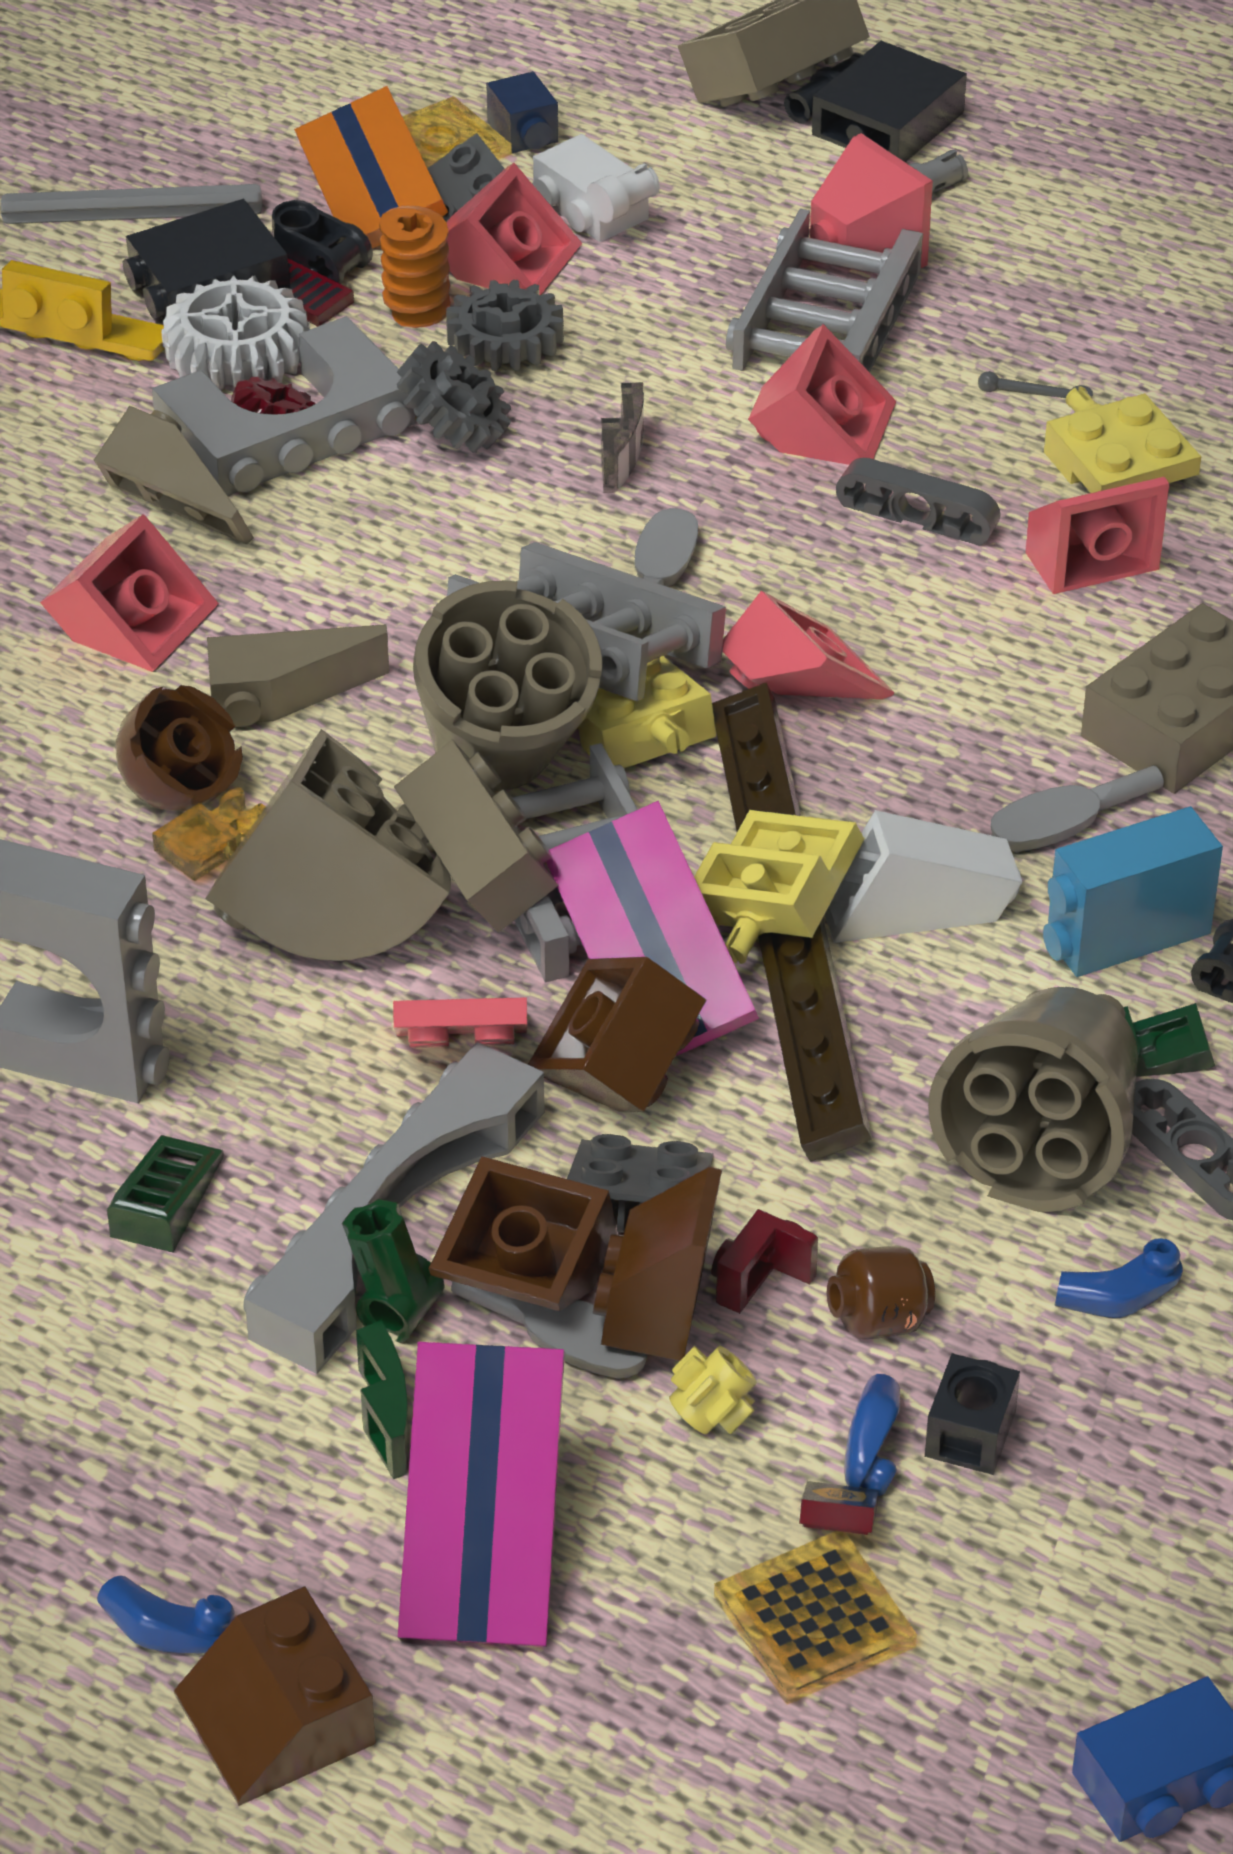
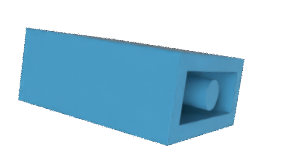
(1132, 891)

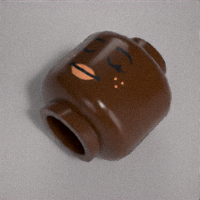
(881, 1292)

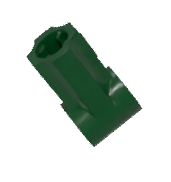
(394, 1276)

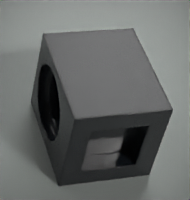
(972, 1413)

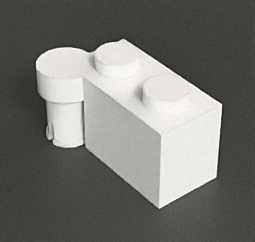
(594, 187)

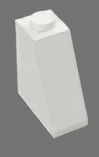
(921, 879)

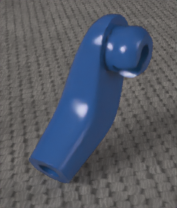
(1126, 1288)
(868, 1430)
(163, 1624)

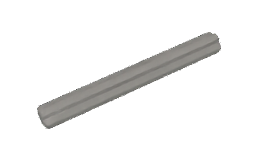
(123, 203)

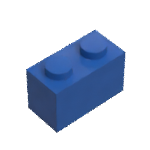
(1159, 1760)

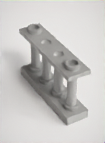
(865, 327)
(628, 614)
(543, 931)

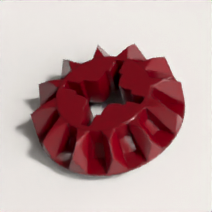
(269, 397)

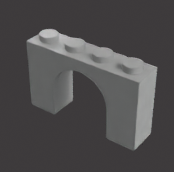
(254, 447)
(104, 928)

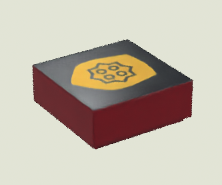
(838, 1508)

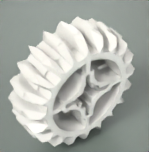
(235, 331)

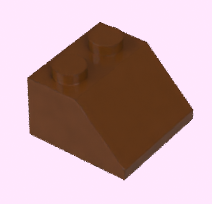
(619, 1032)
(527, 1235)
(657, 1269)
(277, 1698)

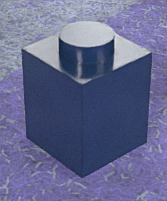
(522, 111)

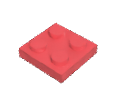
(432, 1021)

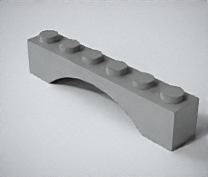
(475, 1111)

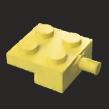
(1117, 443)
(667, 719)
(776, 876)

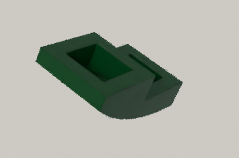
(1171, 1042)
(384, 1398)

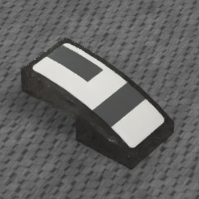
(622, 438)

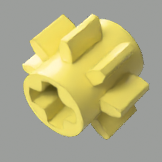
(712, 1390)

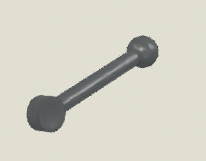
(990, 382)

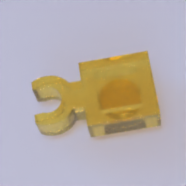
(206, 838)

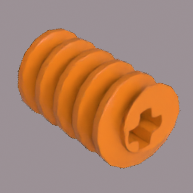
(415, 265)

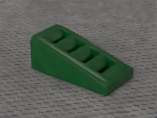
(164, 1226)

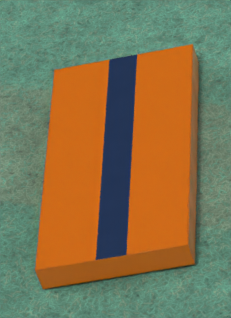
(368, 162)

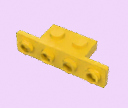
(72, 310)

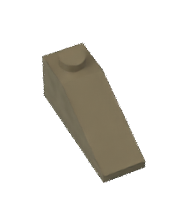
(158, 465)
(287, 671)

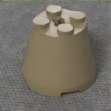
(506, 676)
(1040, 1099)

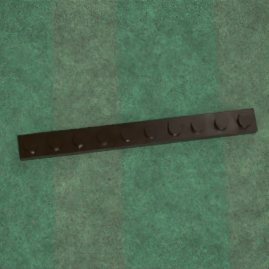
(797, 968)

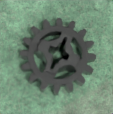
(505, 324)
(453, 396)

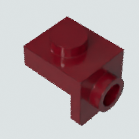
(757, 1250)

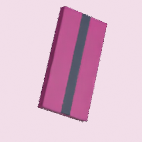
(639, 899)
(481, 1494)

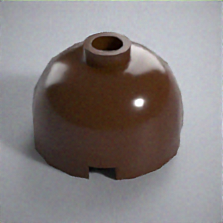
(177, 749)

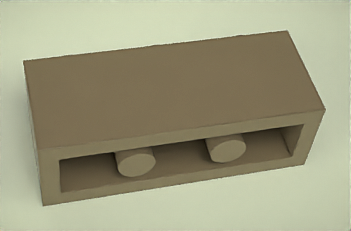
(478, 834)

